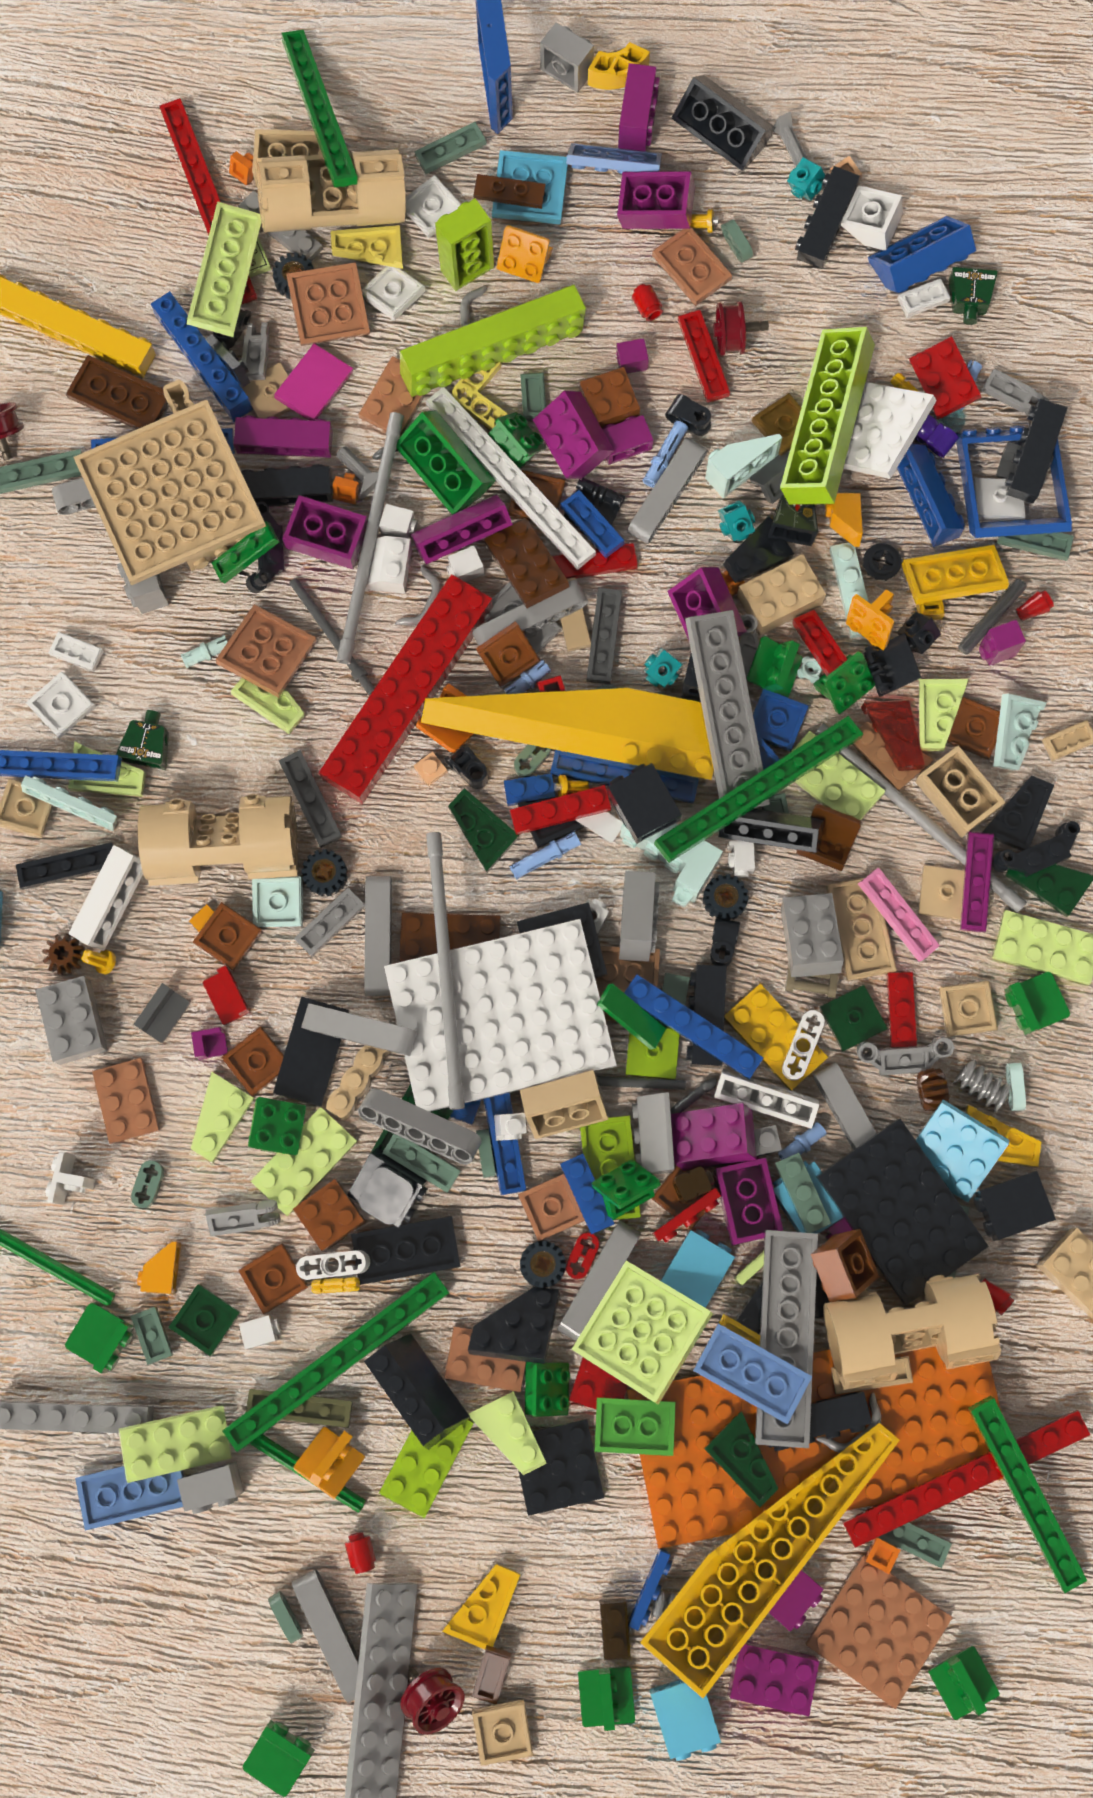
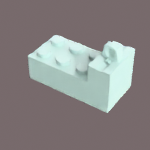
(695, 865)

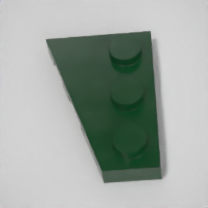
(482, 828)
(1055, 886)
(740, 1457)

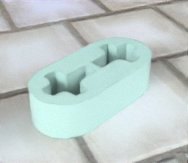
(1015, 1079)

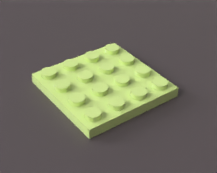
(642, 1332)

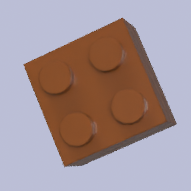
(610, 397)
(329, 1215)
(844, 1265)

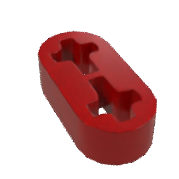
(588, 1258)

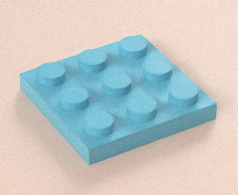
(534, 168)
(960, 1148)

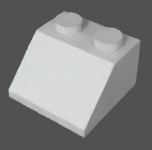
(873, 216)
(390, 565)

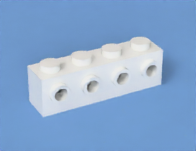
(107, 897)

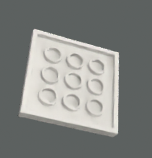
(885, 428)

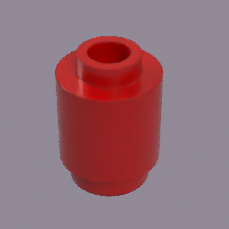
(647, 302)
(360, 1552)

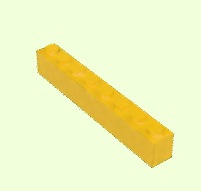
(75, 328)

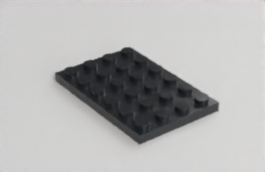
(902, 1210)

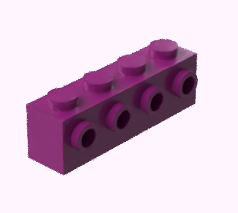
(283, 436)
(461, 529)

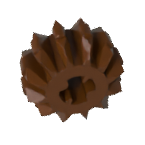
(54, 959)
(932, 1088)

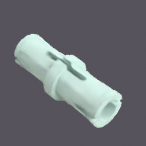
(204, 651)

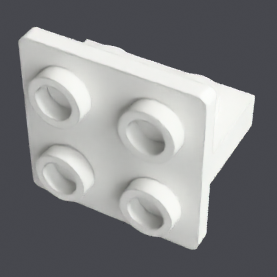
(64, 1180)

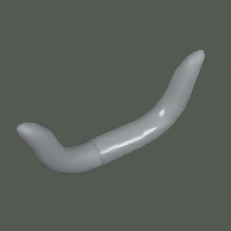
(464, 306)
(436, 587)
(876, 1418)

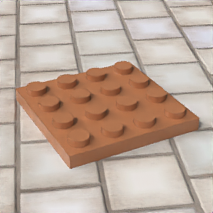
(879, 1631)

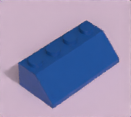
(923, 253)
(929, 495)

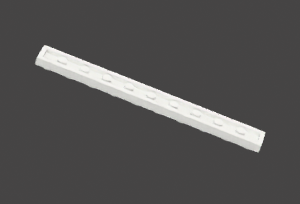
(512, 479)

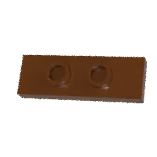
(509, 191)

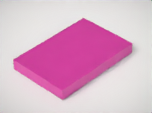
(313, 383)

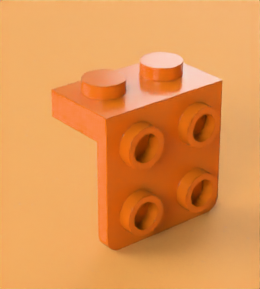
(446, 737)

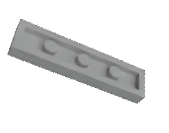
(294, 241)

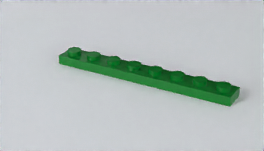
(1027, 1494)

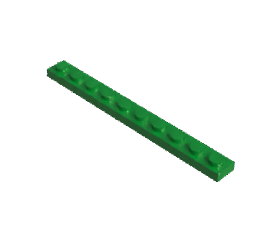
(319, 109)
(758, 789)
(335, 1362)

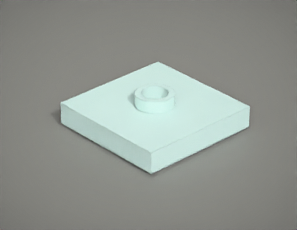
(277, 902)

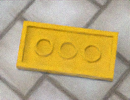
(955, 574)
(770, 1033)

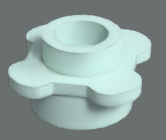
(808, 662)

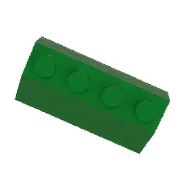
(444, 461)

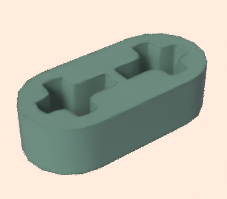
(737, 241)
(535, 763)
(486, 1154)
(141, 1182)
(285, 1617)

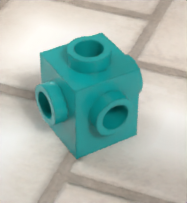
(806, 179)
(736, 521)
(669, 674)

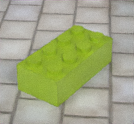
(465, 244)

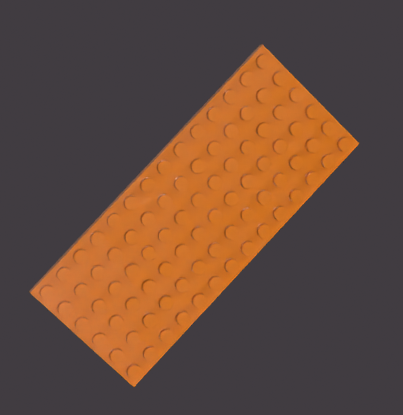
(699, 1501)

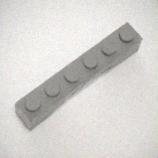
(71, 1417)

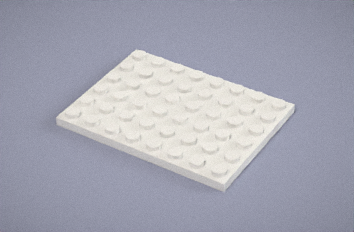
(519, 1009)

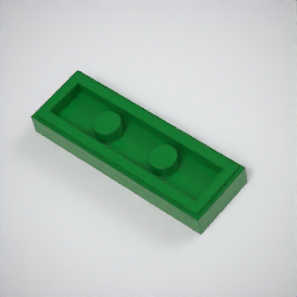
(245, 552)
(631, 1016)

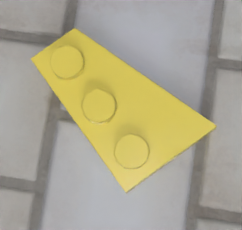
(369, 245)

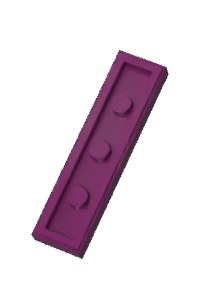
(977, 882)

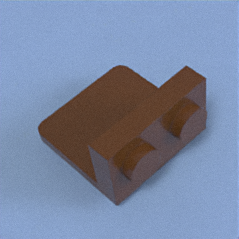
(837, 837)

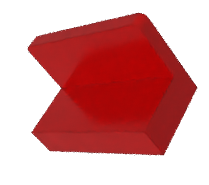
(226, 996)

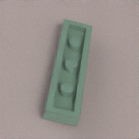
(39, 471)

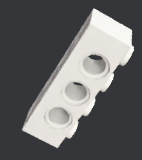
(767, 1098)

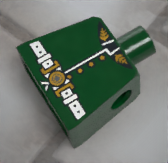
(971, 292)
(145, 742)

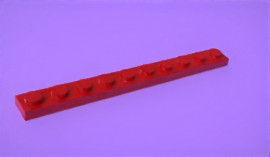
(195, 169)
(961, 1481)

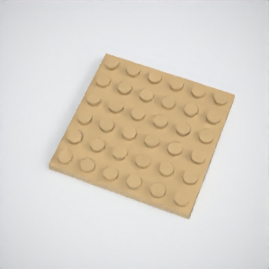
(169, 492)

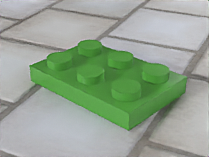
(634, 1426)

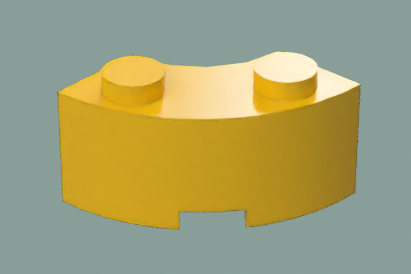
(610, 70)

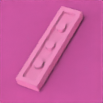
(898, 914)

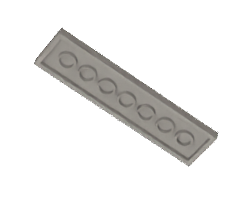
(724, 700)
(788, 1326)
(379, 1690)

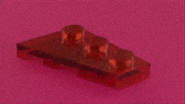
(898, 730)

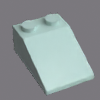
(739, 461)

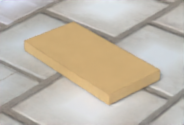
(861, 932)

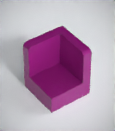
(632, 355)
(209, 1043)

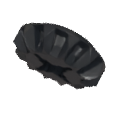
(891, 558)

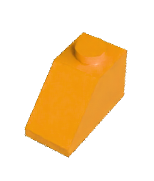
(846, 517)
(161, 1271)

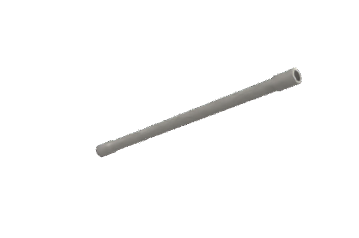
(347, 642)
(1006, 894)
(455, 1086)

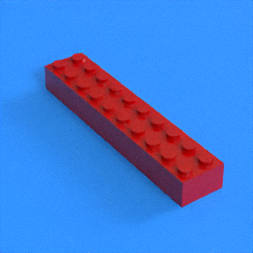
(401, 693)

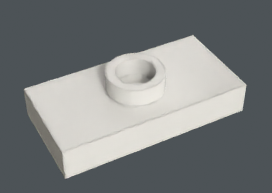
(923, 298)
(76, 651)

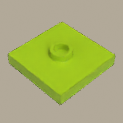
(655, 1062)

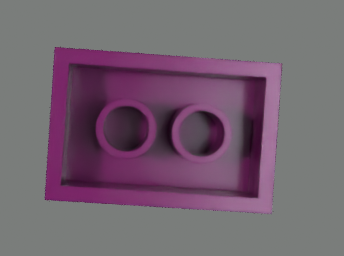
(638, 107)
(656, 200)
(573, 434)
(325, 532)
(704, 594)
(713, 1136)
(748, 1200)
(774, 1678)

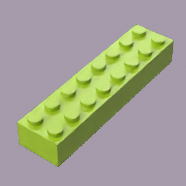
(492, 340)
(827, 416)

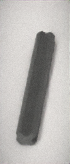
(992, 616)

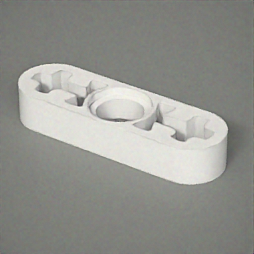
(789, 1060)
(315, 1259)

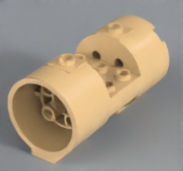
(301, 195)
(177, 842)
(954, 1318)

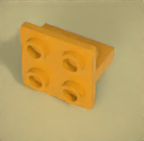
(523, 254)
(872, 619)
(329, 1461)

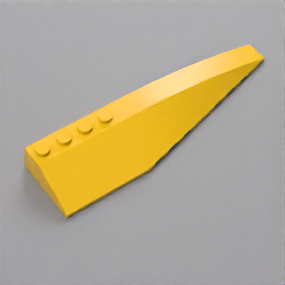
(596, 723)
(756, 1565)

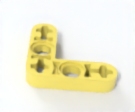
(473, 391)

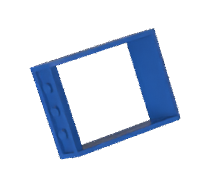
(495, 62)
(1015, 527)

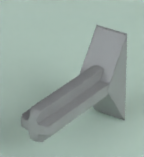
(785, 130)
(360, 470)

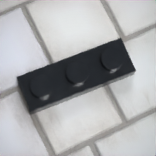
(236, 367)

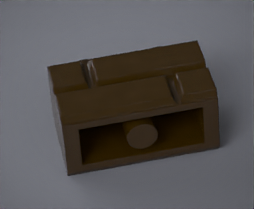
(693, 1184)
(615, 1628)

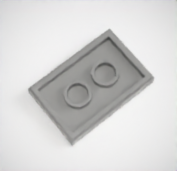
(507, 600)

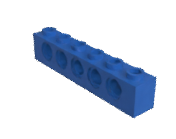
(201, 357)

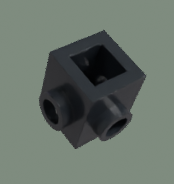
(920, 632)

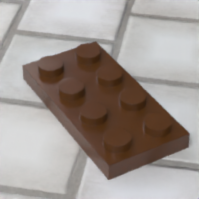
(117, 394)
(526, 563)
(419, 932)

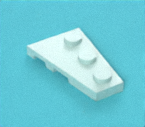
(1015, 725)

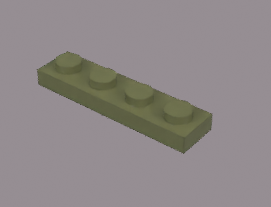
(314, 1411)

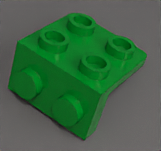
(1036, 1003)
(99, 1338)
(278, 1758)

